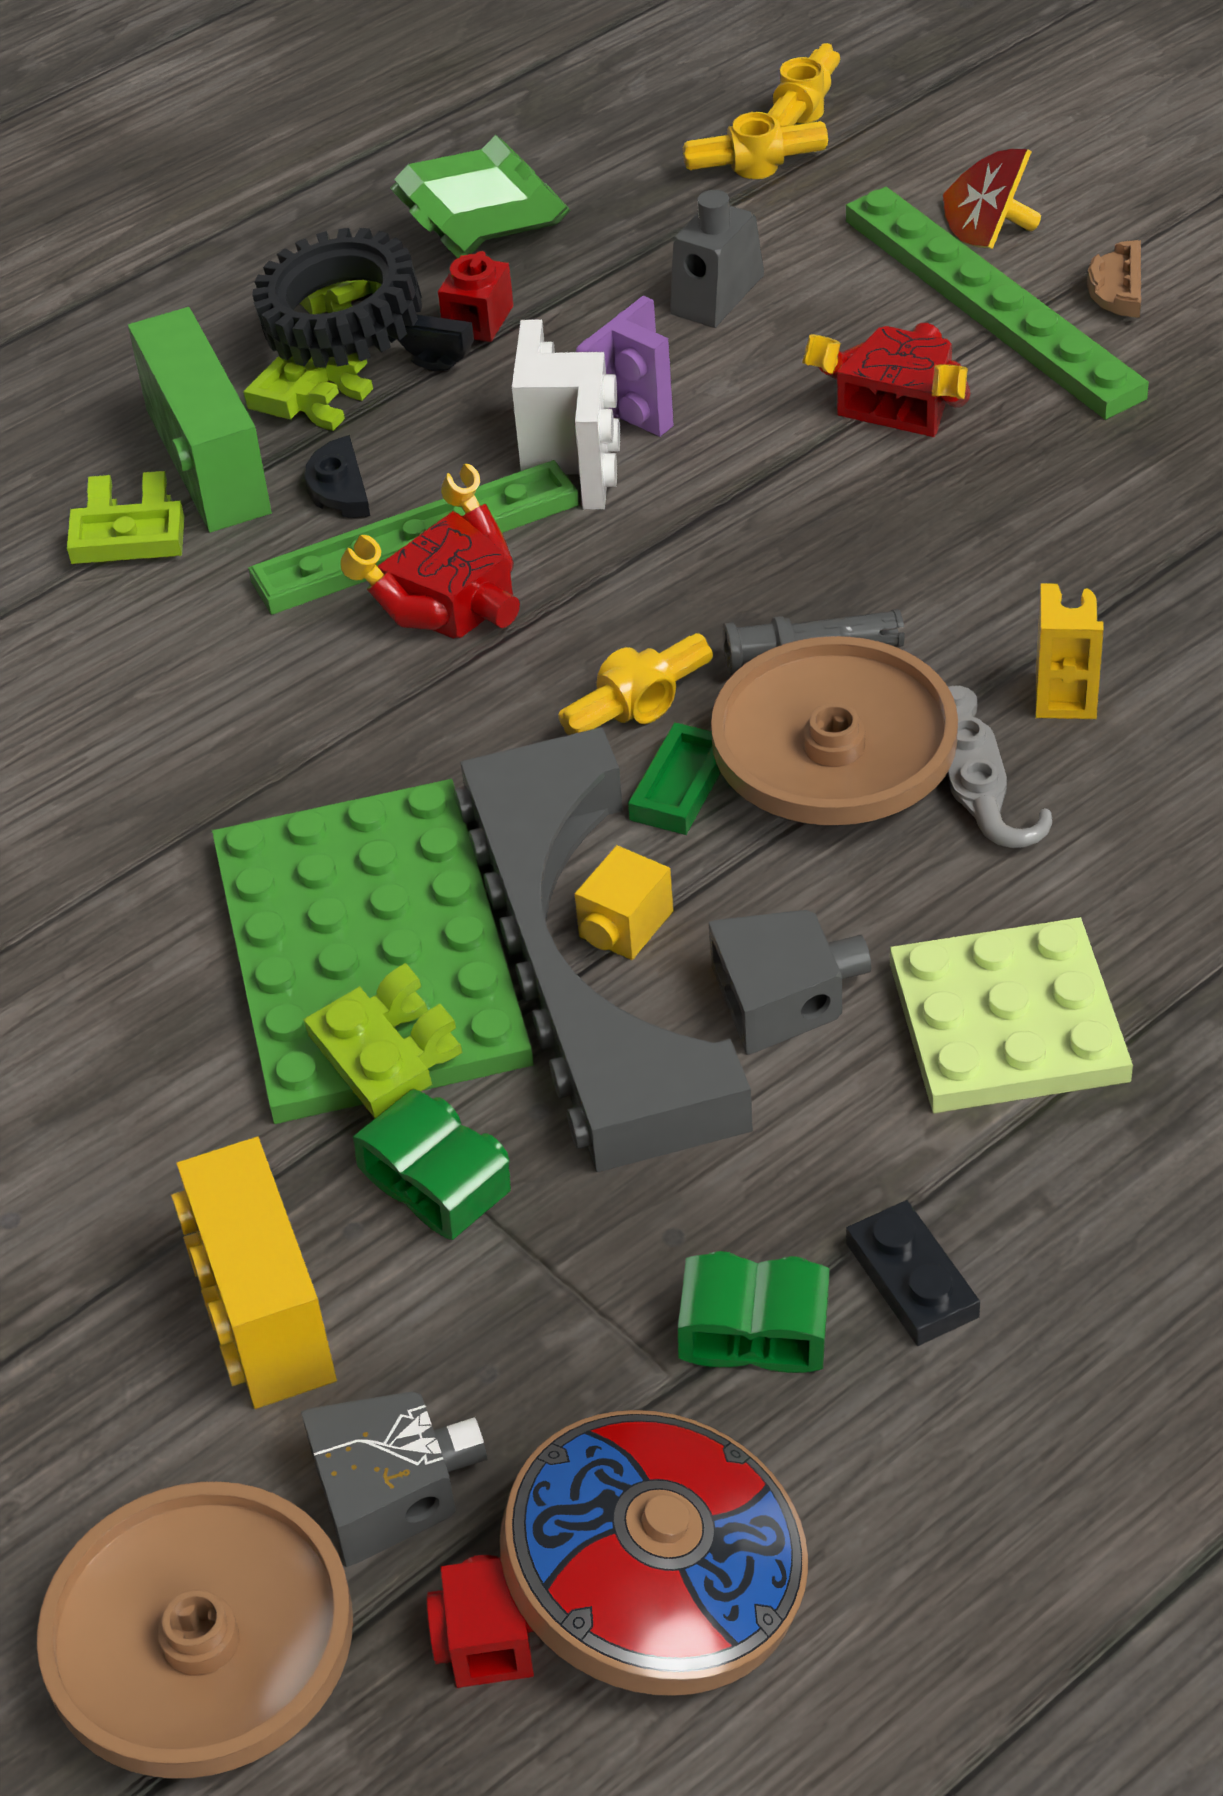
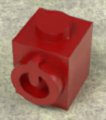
(477, 293)
(478, 1624)

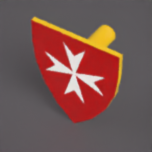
(984, 198)

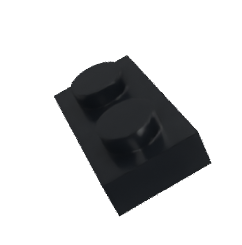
(912, 1272)

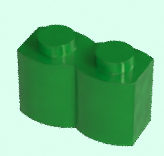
(433, 1162)
(753, 1312)

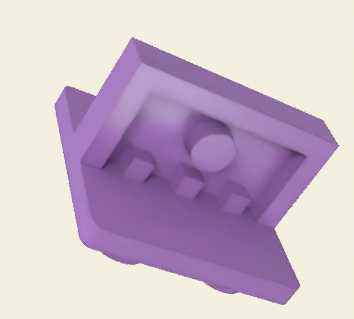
(640, 364)

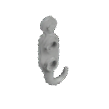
(980, 779)

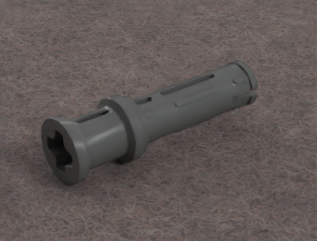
(748, 642)

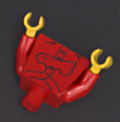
(893, 377)
(446, 575)

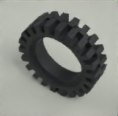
(346, 330)

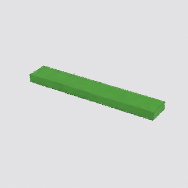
(317, 568)

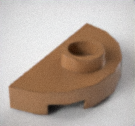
(1116, 279)

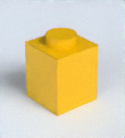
(624, 902)

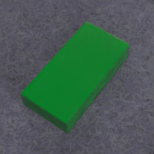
(676, 781)

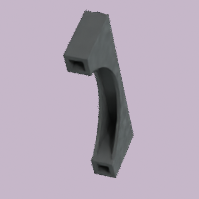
(629, 1081)

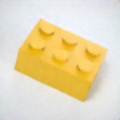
(252, 1274)

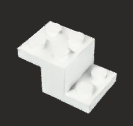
(566, 412)

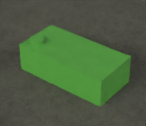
(200, 419)

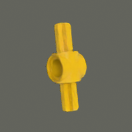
(803, 87)
(755, 145)
(636, 685)

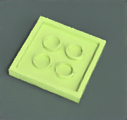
(1009, 1015)

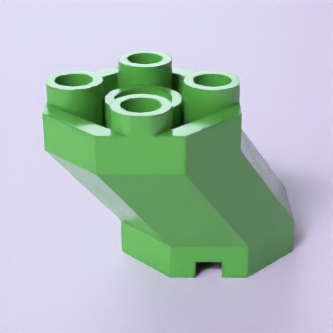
(478, 196)

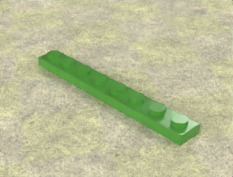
(998, 303)

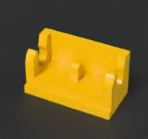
(1068, 656)

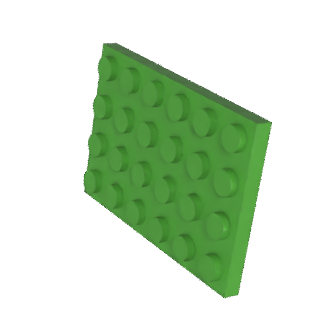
(343, 902)

